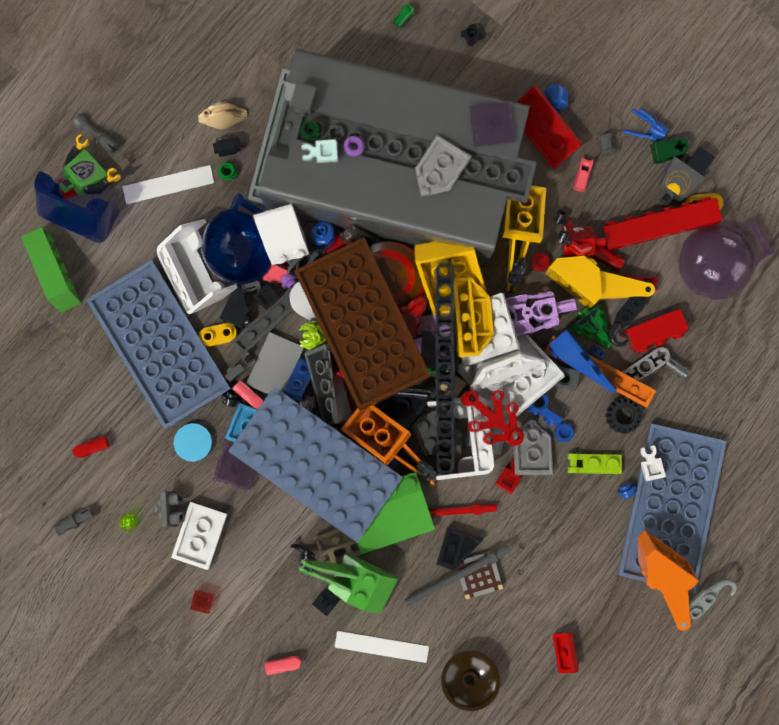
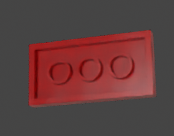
(548, 129)

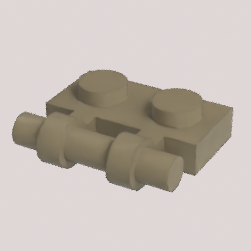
(333, 541)

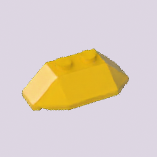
(472, 318)

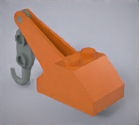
(674, 577)

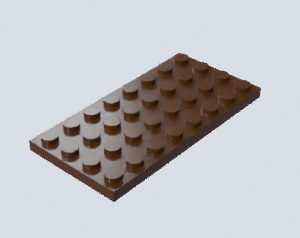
(362, 324)

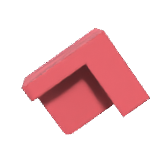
(276, 272)

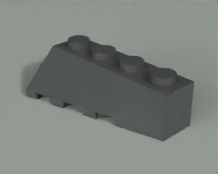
(328, 386)

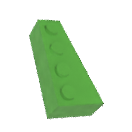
(50, 270)

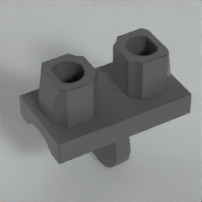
(168, 509)

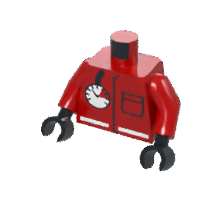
(577, 239)

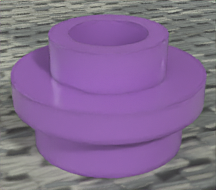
(353, 140)
(289, 280)

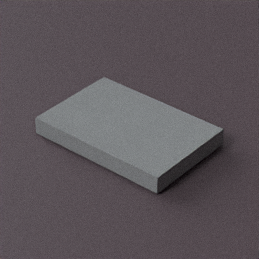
(274, 364)

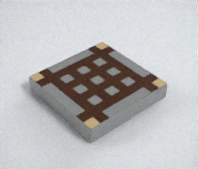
(480, 581)

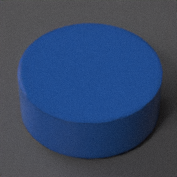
(564, 432)

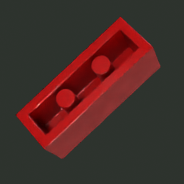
(656, 331)

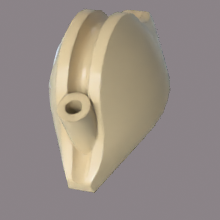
(222, 115)

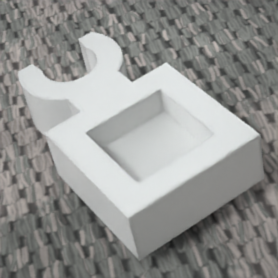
(652, 467)

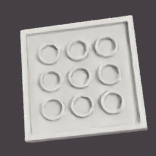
(522, 391)

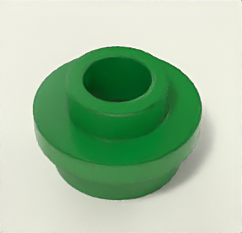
(223, 167)

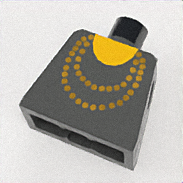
(678, 181)

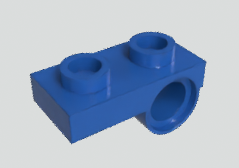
(298, 381)
(549, 417)

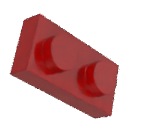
(565, 652)

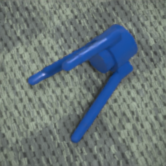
(657, 130)

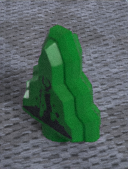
(593, 325)

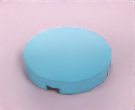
(193, 442)

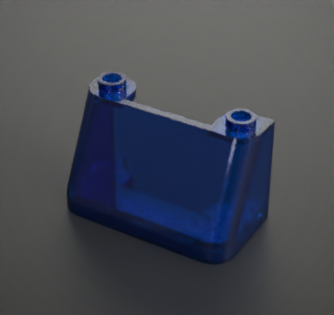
(91, 222)

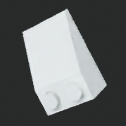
(281, 234)

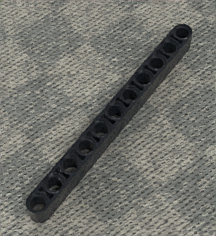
(445, 377)

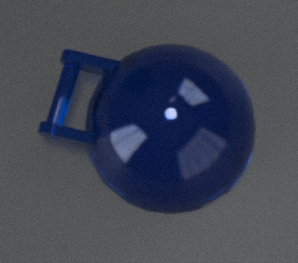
(234, 245)

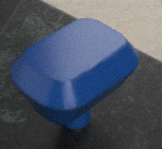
(597, 352)

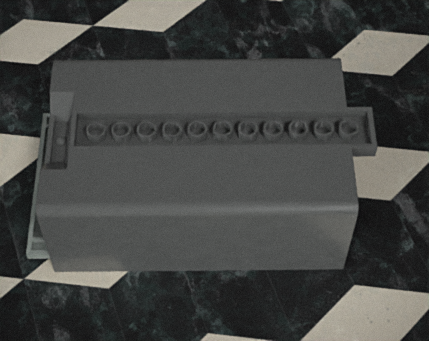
(380, 187)

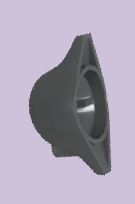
(315, 253)

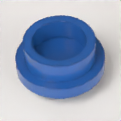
(627, 490)

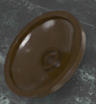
(473, 694)

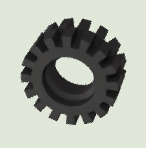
(612, 418)

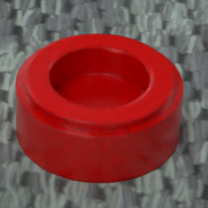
(540, 262)

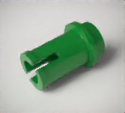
(402, 17)

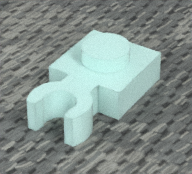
(324, 151)

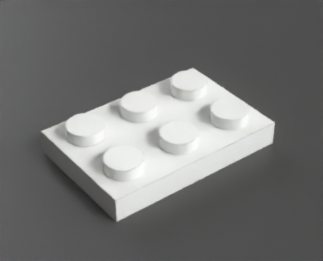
(199, 536)

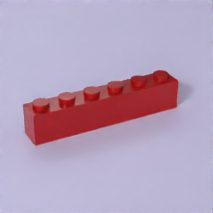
(662, 224)

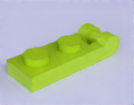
(595, 464)

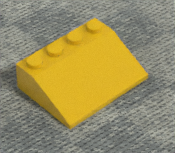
(430, 254)

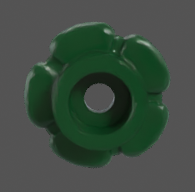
(310, 125)

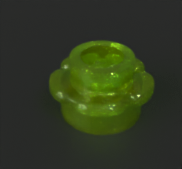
(127, 522)

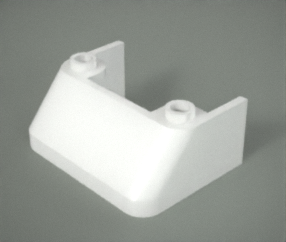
(186, 270)
(482, 455)

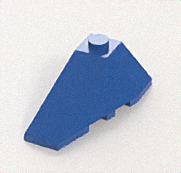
(573, 354)

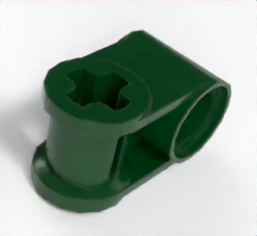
(665, 150)

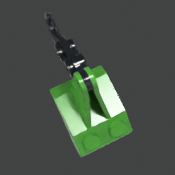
(353, 579)

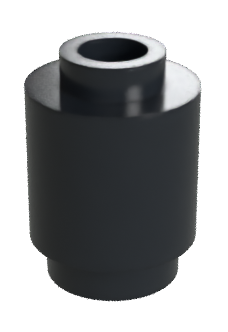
(226, 146)

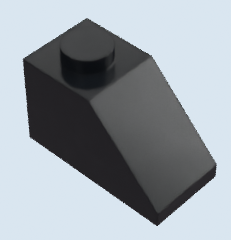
(236, 310)

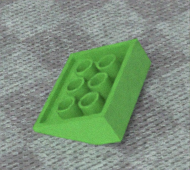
(400, 518)

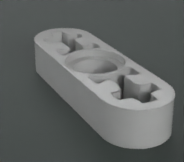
(653, 354)

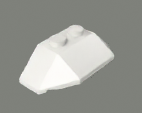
(505, 370)

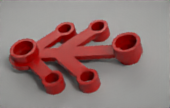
(496, 419)

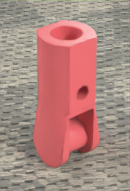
(583, 176)
(248, 394)
(282, 665)

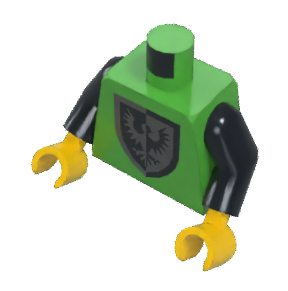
(84, 173)

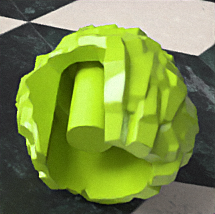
(314, 337)

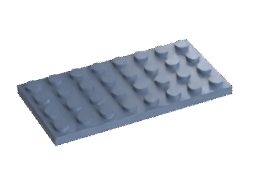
(158, 344)
(315, 464)
(691, 480)

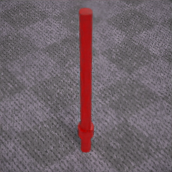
(477, 509)

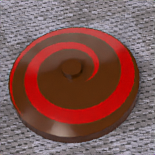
(399, 271)

